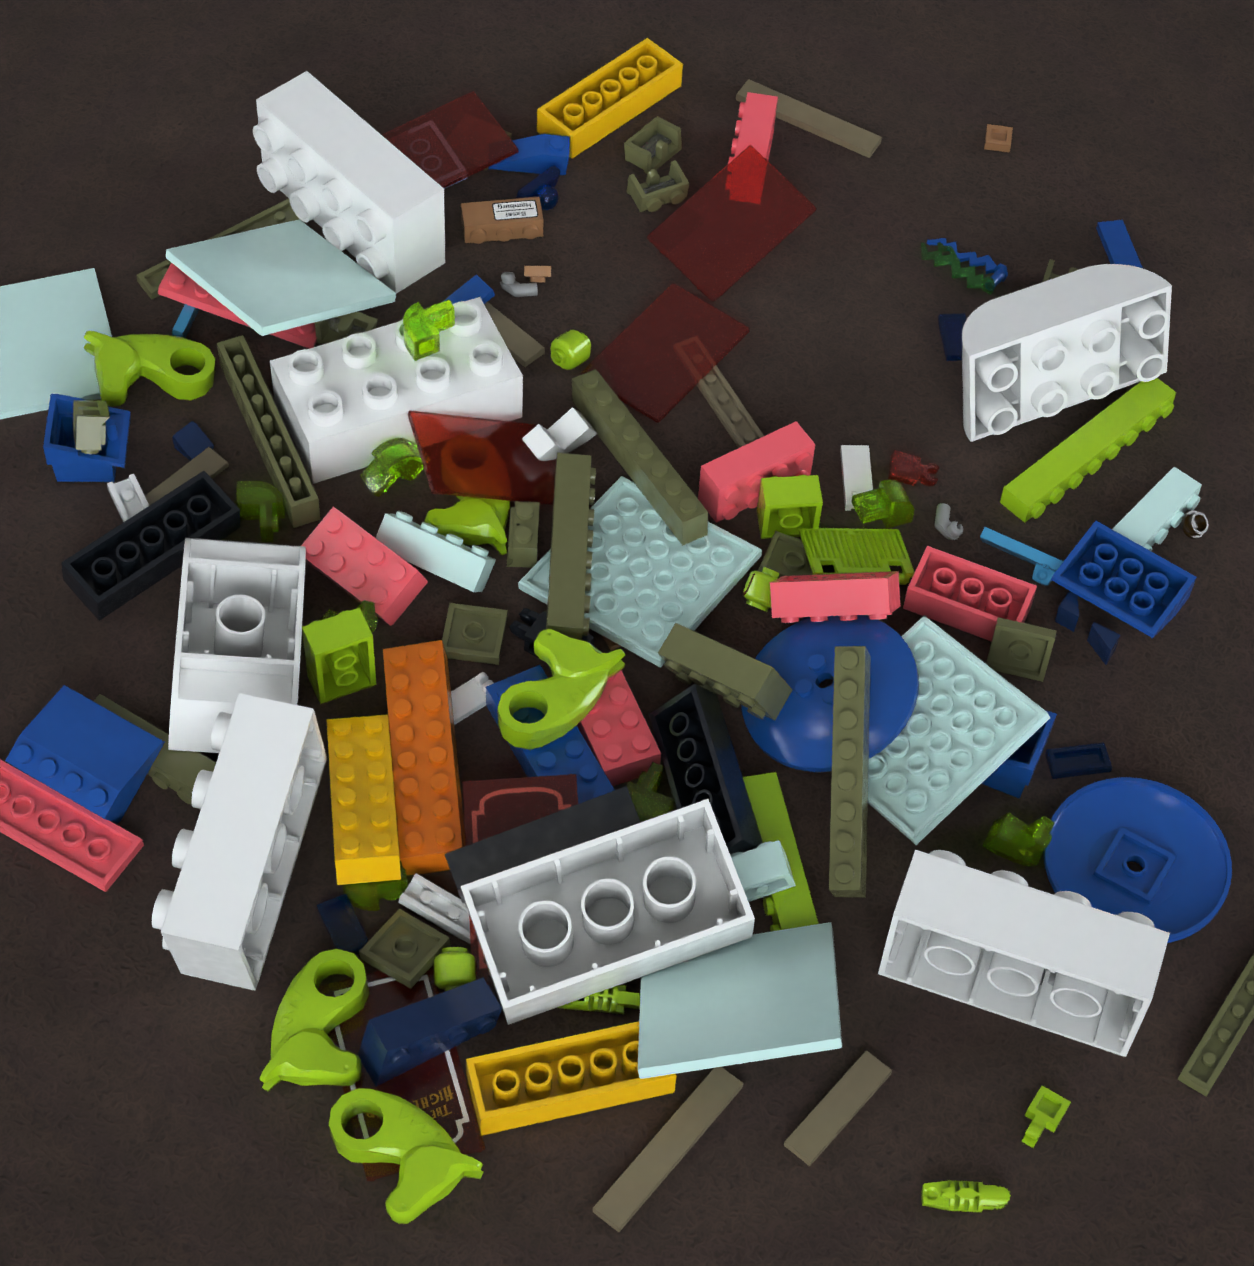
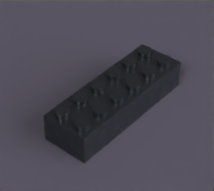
(149, 545)
(704, 763)
(542, 837)

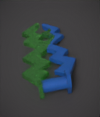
(987, 284)

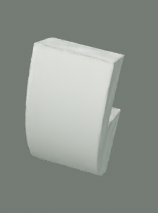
(562, 437)

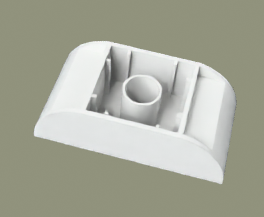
(1062, 345)
(234, 633)

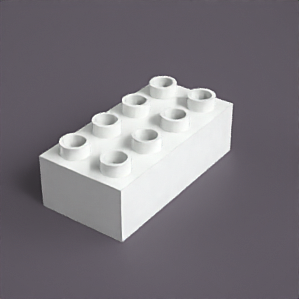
(350, 182)
(359, 389)
(243, 841)
(608, 911)
(994, 938)

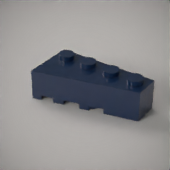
(426, 1029)

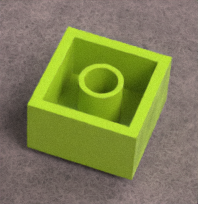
(789, 505)

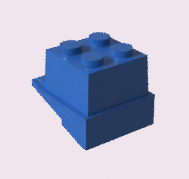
(72, 464)
(1020, 766)

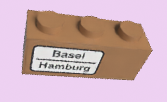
(502, 220)

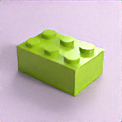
(339, 655)

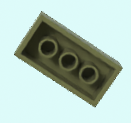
(725, 672)

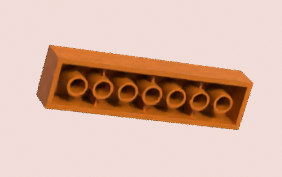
(423, 756)

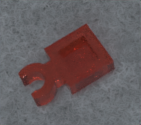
(908, 470)

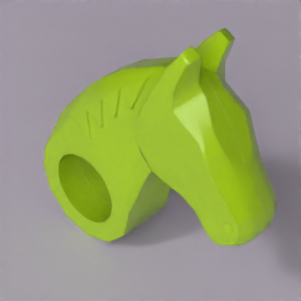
(154, 356)
(474, 521)
(566, 698)
(299, 1038)
(408, 1137)

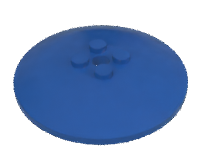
(804, 658)
(1146, 823)

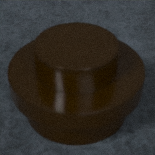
(1194, 524)

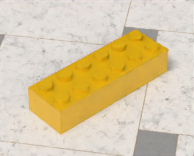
(611, 96)
(363, 800)
(560, 1079)

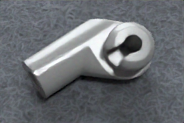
(515, 288)

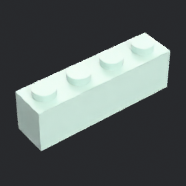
(1160, 509)
(436, 553)
(763, 870)

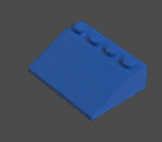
(1125, 579)
(86, 753)

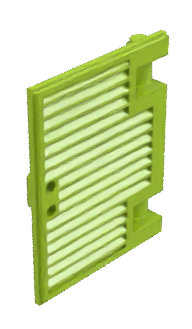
(856, 551)

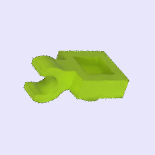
(1045, 1112)

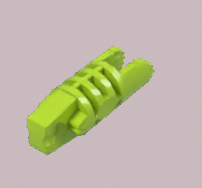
(608, 1001)
(964, 1196)

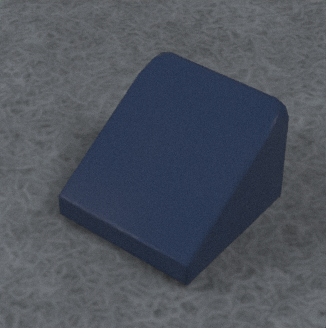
(191, 441)
(1068, 611)
(1103, 641)

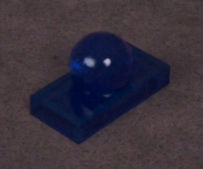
(543, 188)

